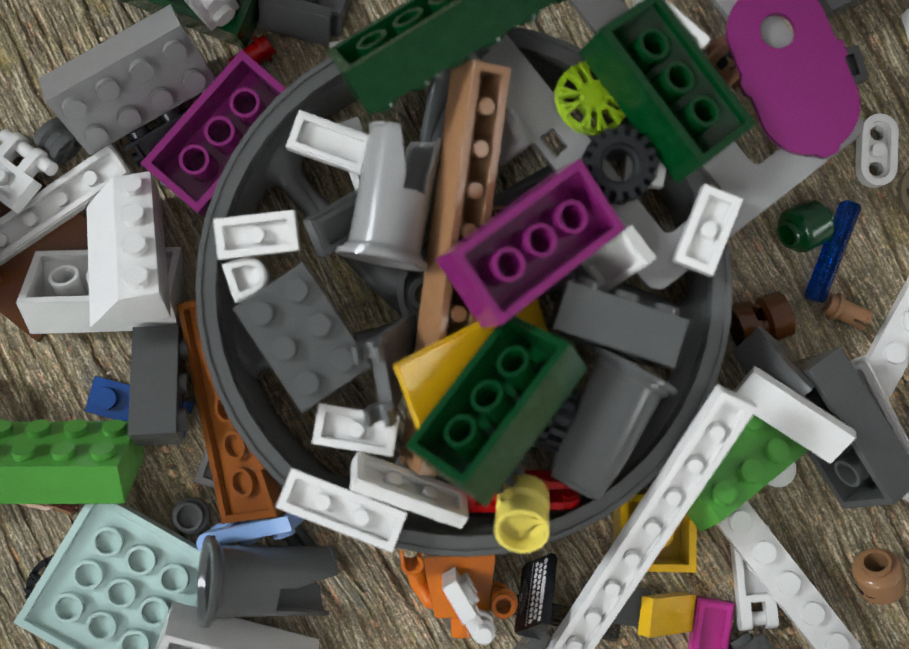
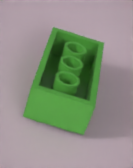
(67, 462)
(747, 467)

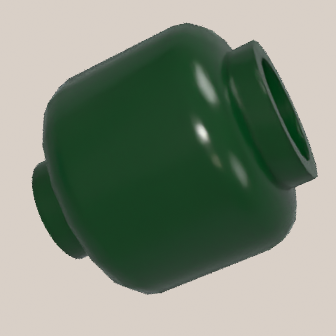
(805, 226)

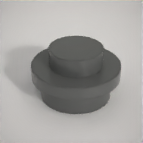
(190, 515)

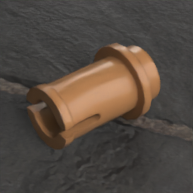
(846, 311)

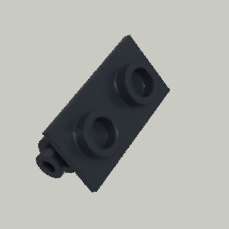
(145, 139)

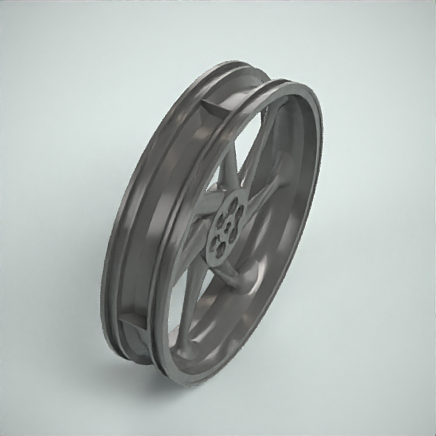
(238, 362)

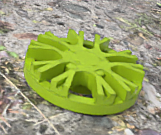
(589, 99)

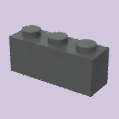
(158, 386)

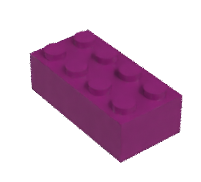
(207, 134)
(530, 244)

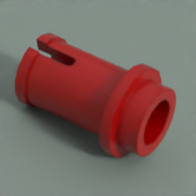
(259, 50)

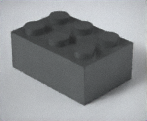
(618, 323)
(302, 337)

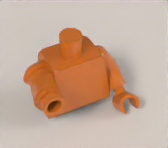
(426, 581)

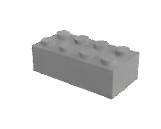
(127, 80)

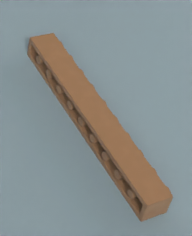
(460, 201)

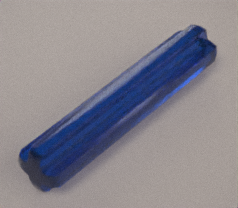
(832, 252)

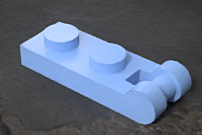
(253, 530)

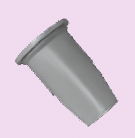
(392, 200)

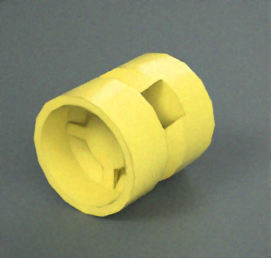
(523, 515)

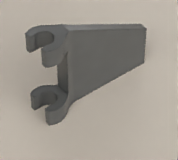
(384, 350)

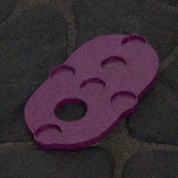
(799, 90)

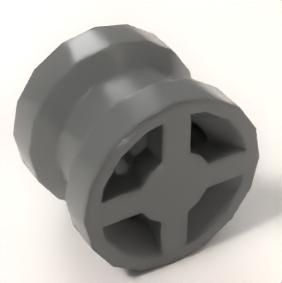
(57, 141)

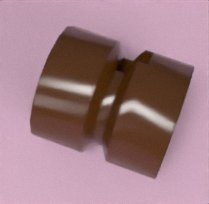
(769, 311)

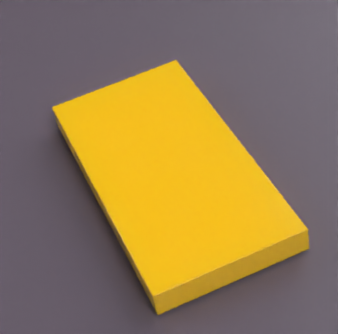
(433, 369)

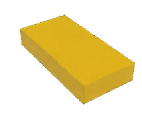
(666, 614)

